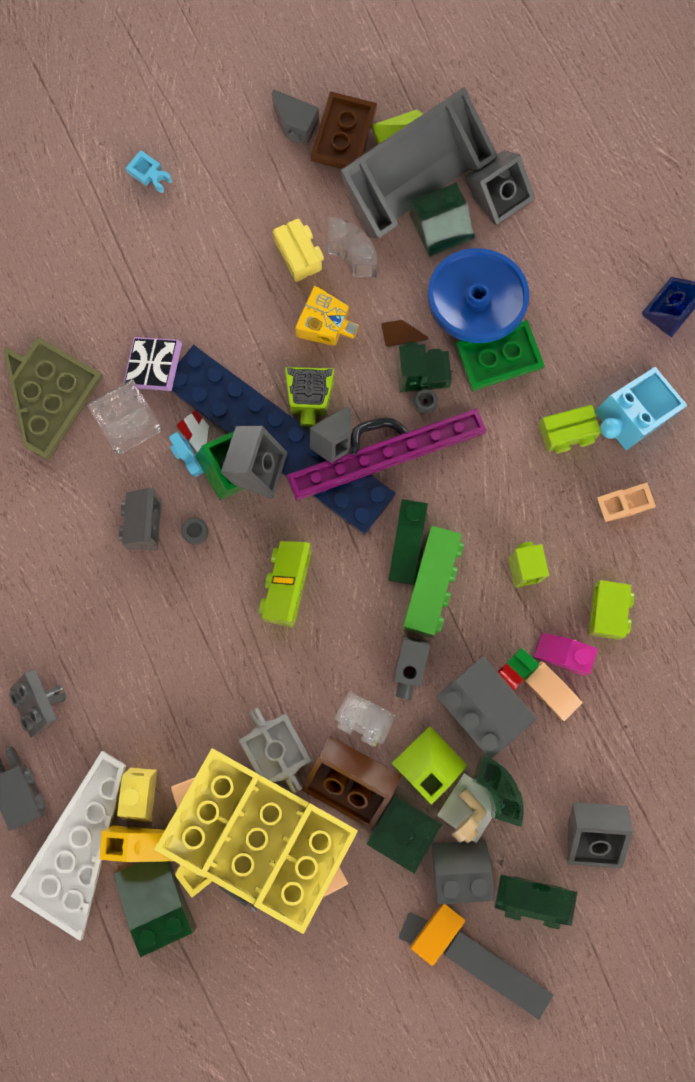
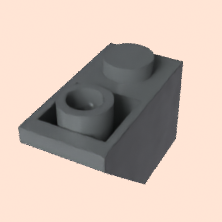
(332, 436)

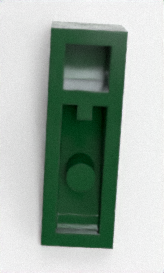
(407, 541)

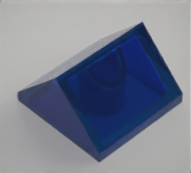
(671, 305)

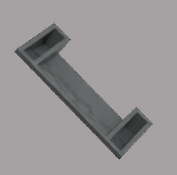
(417, 162)

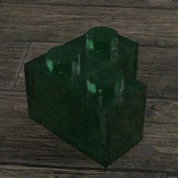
(421, 369)

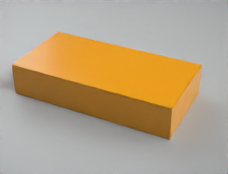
(437, 934)

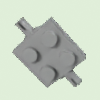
(275, 749)

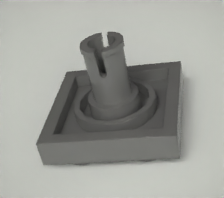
(35, 703)

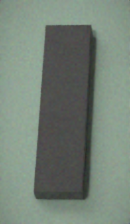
(498, 974)

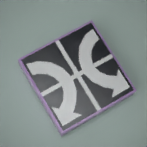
(153, 363)

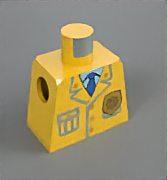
(324, 319)

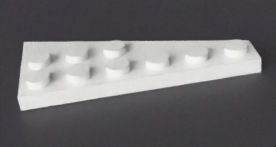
(68, 864)

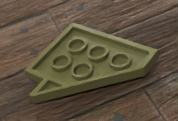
(48, 393)

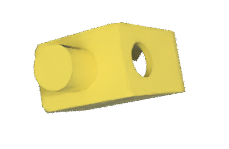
(137, 794)

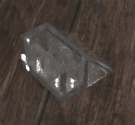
(124, 417)
(364, 718)

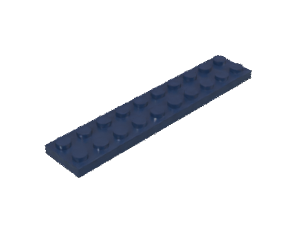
(233, 403)

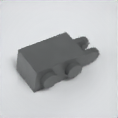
(18, 795)

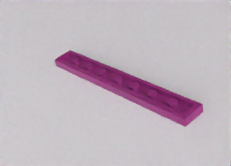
(386, 454)

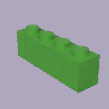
(432, 582)

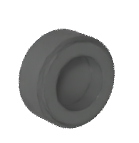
(195, 531)

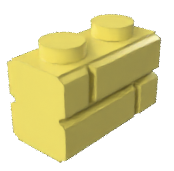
(297, 249)

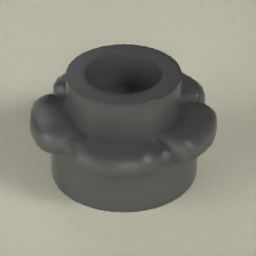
(428, 395)

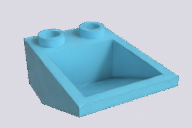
(639, 408)

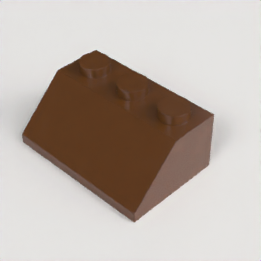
(351, 782)

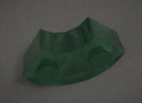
(501, 789)
(536, 901)

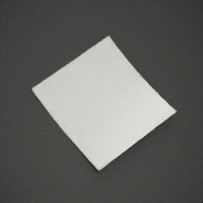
(456, 810)

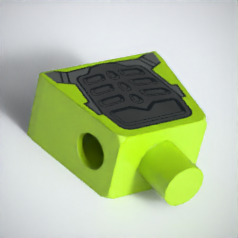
(309, 392)

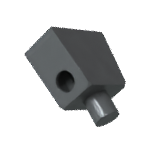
(411, 653)

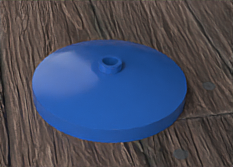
(478, 295)

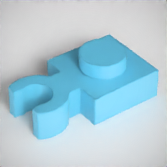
(147, 170)
(183, 450)

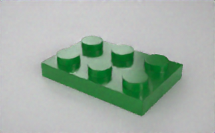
(501, 359)

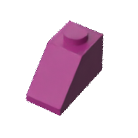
(566, 653)

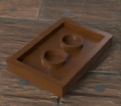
(343, 130)

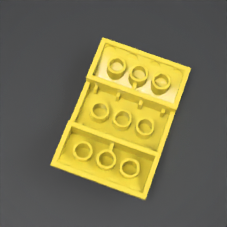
(256, 840)

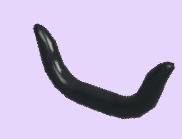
(373, 425)

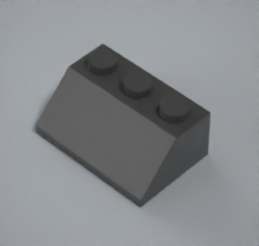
(486, 707)

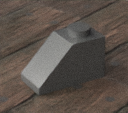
(295, 117)

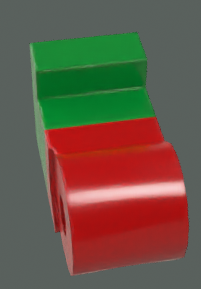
(518, 668)

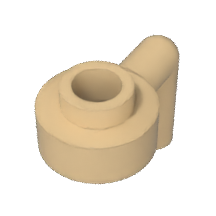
(467, 829)

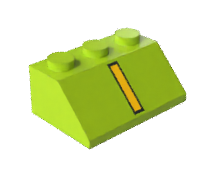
(285, 583)

